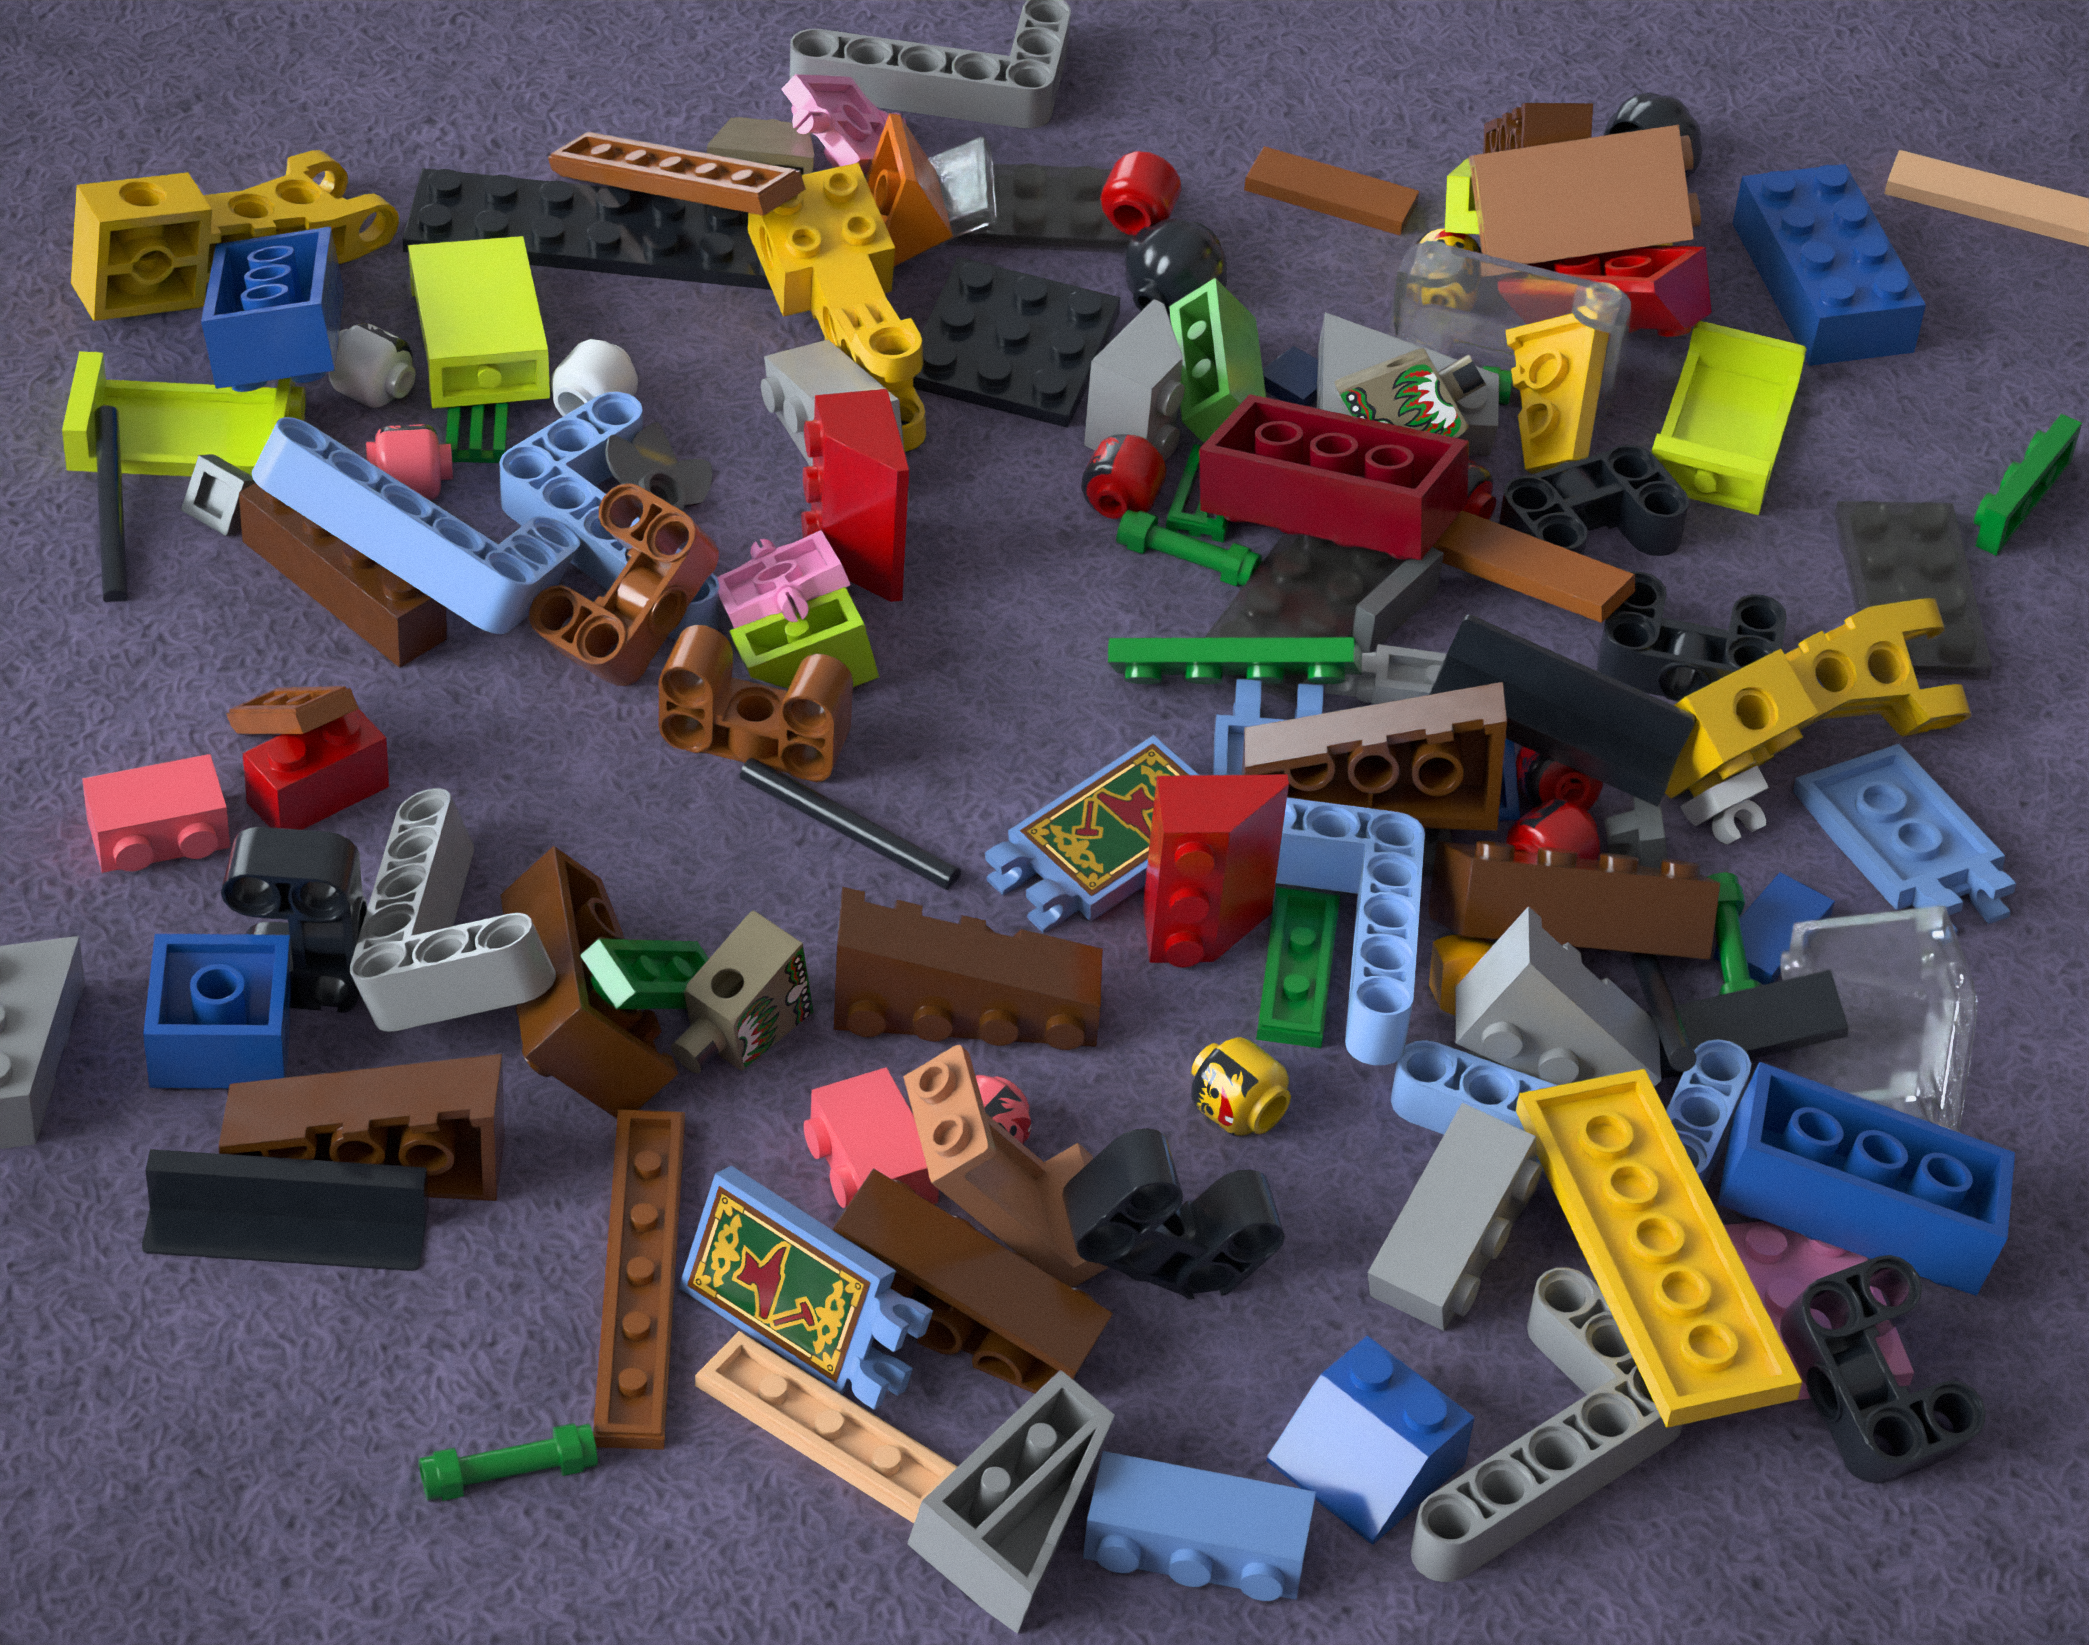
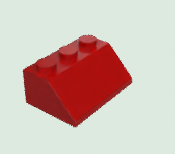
(1662, 281)
(859, 487)
(1211, 863)

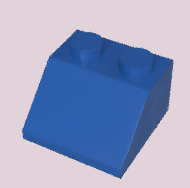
(217, 1010)
(1372, 1440)

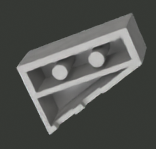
(1353, 347)
(809, 371)
(36, 1012)
(1550, 1015)
(1456, 1218)
(1011, 1500)

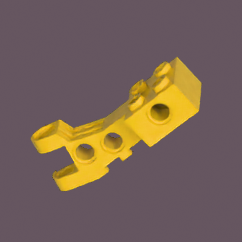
(154, 238)
(837, 260)
(1768, 702)

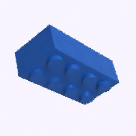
(1828, 264)
(273, 309)
(1868, 1178)

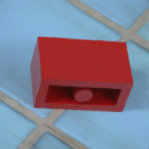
(316, 773)

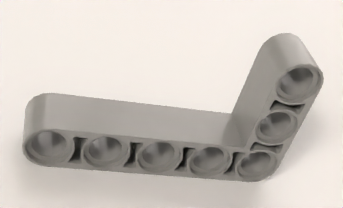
(948, 80)
(410, 955)
(1562, 1457)

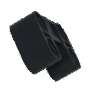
(1608, 489)
(1680, 656)
(318, 889)
(1133, 1220)
(1854, 1383)

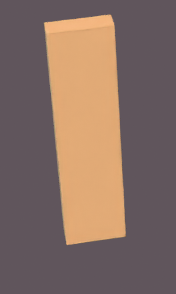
(1990, 197)
(823, 1425)

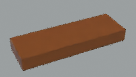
(1331, 190)
(292, 710)

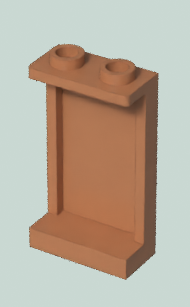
(1585, 196)
(994, 1172)

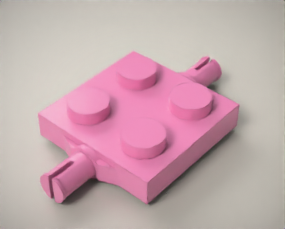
(838, 116)
(781, 580)

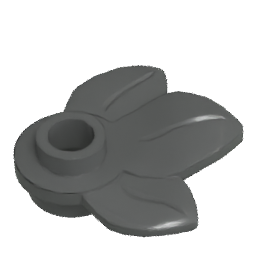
(653, 466)

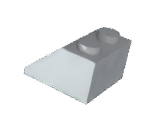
(1137, 384)

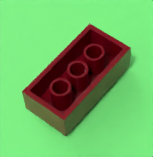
(1334, 476)

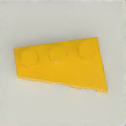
(1559, 388)

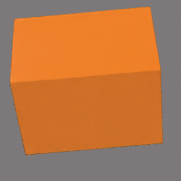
(907, 192)

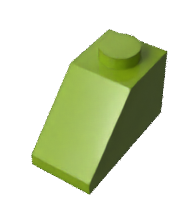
(832, 627)

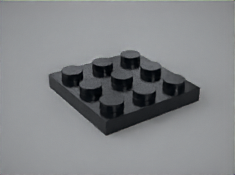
(1014, 341)

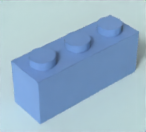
(1198, 1526)

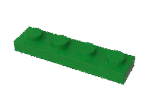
(1261, 659)

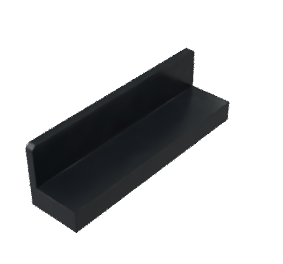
(1571, 709)
(285, 1210)

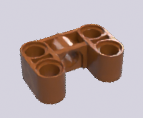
(644, 599)
(742, 720)

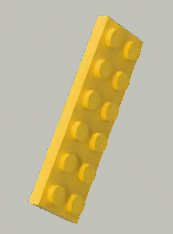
(1658, 1249)

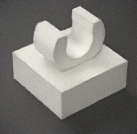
(1729, 801)

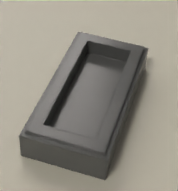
(1396, 600)

